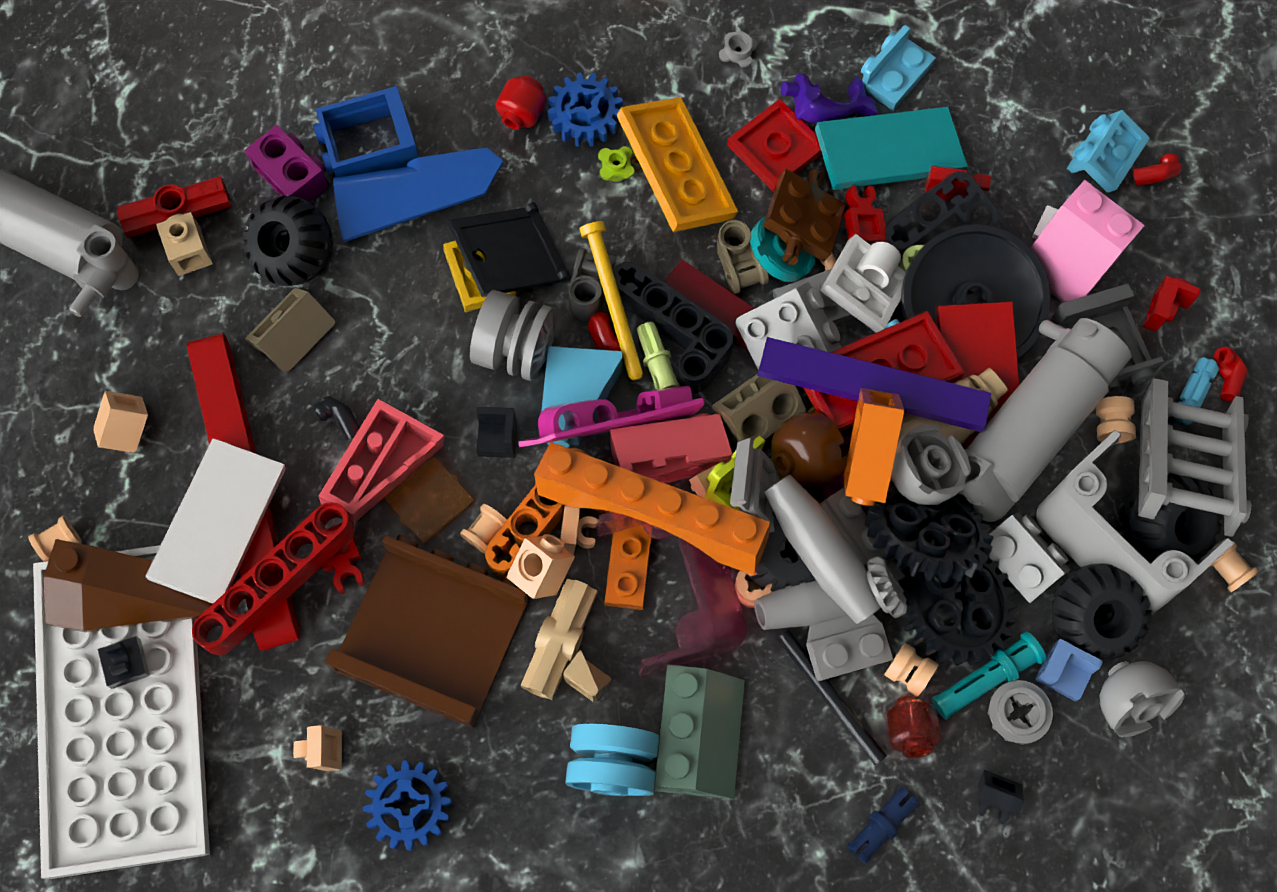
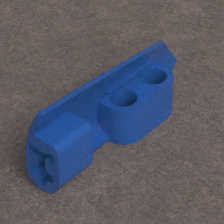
(401, 194)

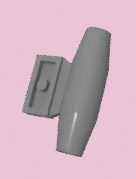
(829, 542)
(834, 639)

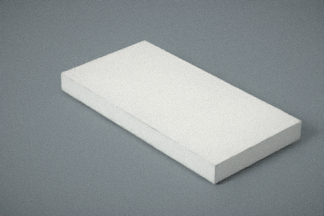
(216, 522)

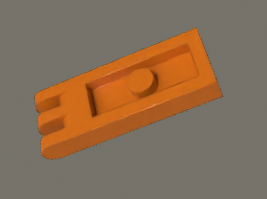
(628, 568)

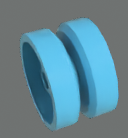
(612, 760)

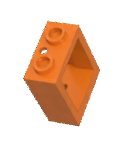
(873, 446)

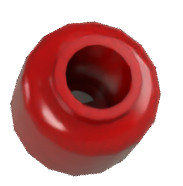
(521, 102)

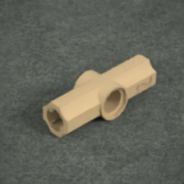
(559, 639)

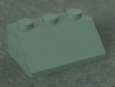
(699, 733)

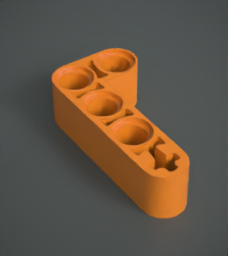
(529, 510)

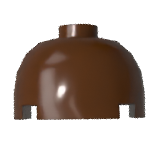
(808, 450)

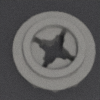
(886, 587)
(1022, 693)

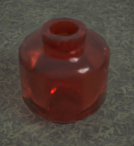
(913, 727)

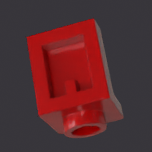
(1166, 300)

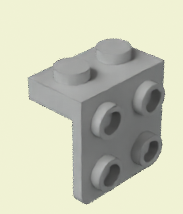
(790, 318)

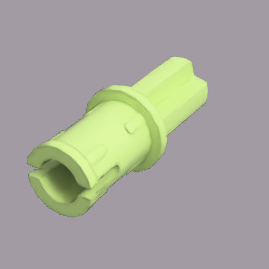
(656, 358)

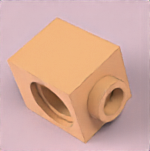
(531, 575)

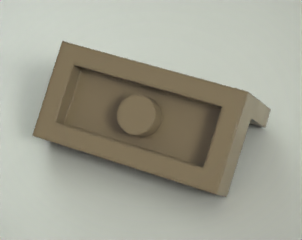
(291, 329)

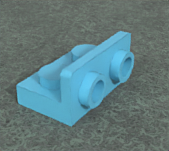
(895, 69)
(1109, 149)

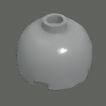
(929, 466)
(1138, 694)

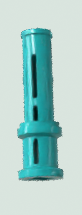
(1003, 666)

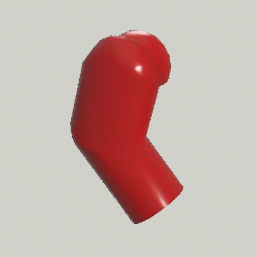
(1167, 169)
(602, 332)
(1232, 371)

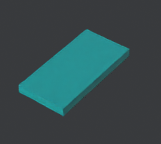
(889, 147)

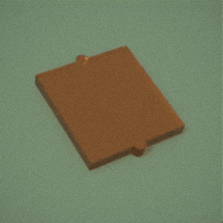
(429, 500)

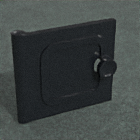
(515, 250)

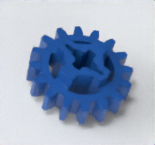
(584, 112)
(407, 787)

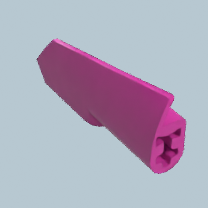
(652, 407)

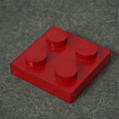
(775, 143)

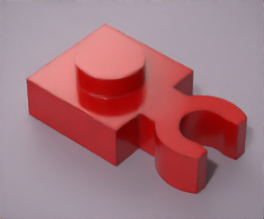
(938, 173)
(862, 217)
(342, 563)

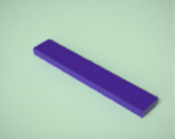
(846, 376)

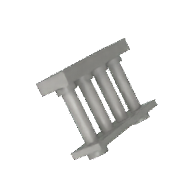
(1158, 463)

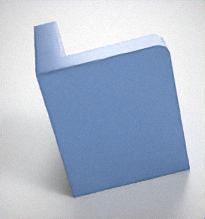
(1067, 669)

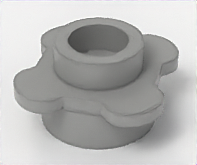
(741, 41)

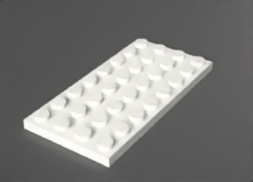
(123, 761)

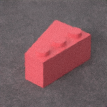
(671, 448)
(379, 459)

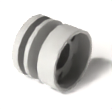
(506, 333)

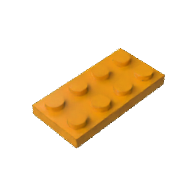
(677, 164)

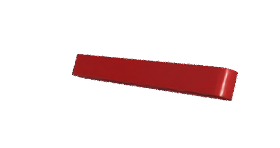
(228, 422)

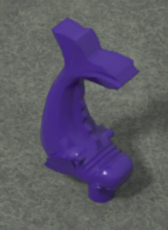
(817, 108)

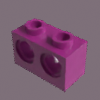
(283, 170)

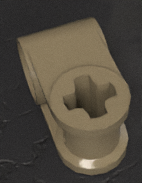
(739, 262)

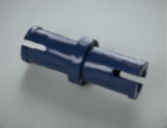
(883, 825)

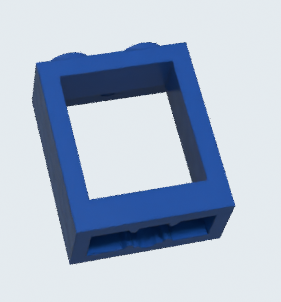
(358, 111)

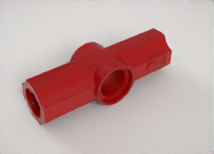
(197, 198)

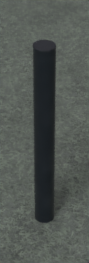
(832, 699)

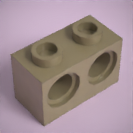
(755, 401)

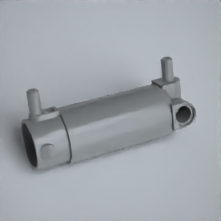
(64, 239)
(1042, 414)

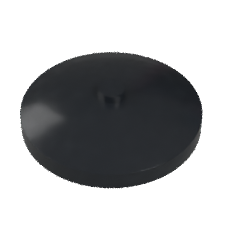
(976, 268)

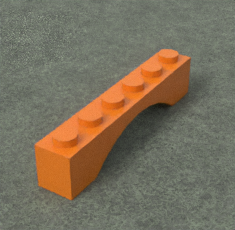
(712, 527)

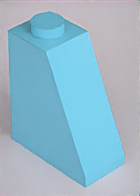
(579, 376)

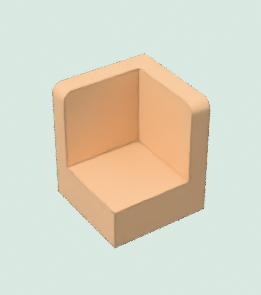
(120, 421)

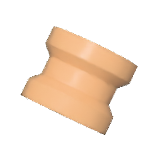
(749, 591)

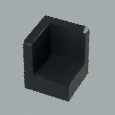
(496, 432)

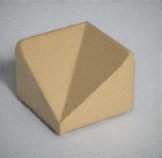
(586, 677)

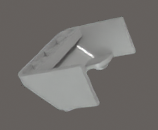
(1089, 539)

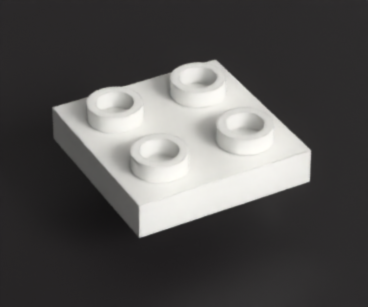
(866, 281)

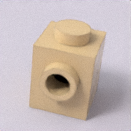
(184, 243)

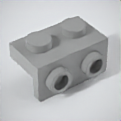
(1026, 556)

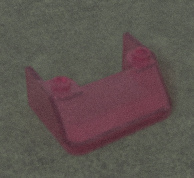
(717, 623)

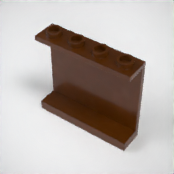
(431, 631)

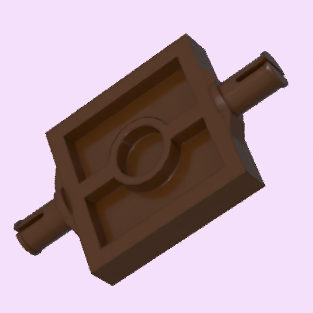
(804, 216)

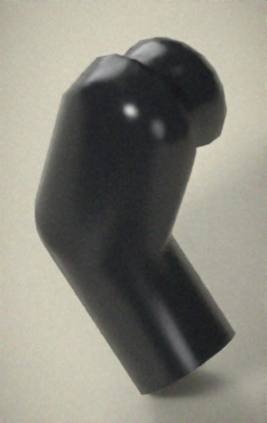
(341, 413)

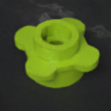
(616, 172)

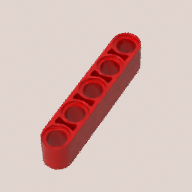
(254, 582)

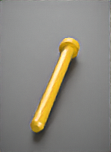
(594, 232)

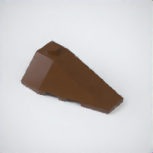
(105, 588)

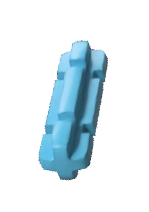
(1198, 385)

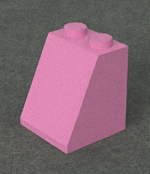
(1083, 242)

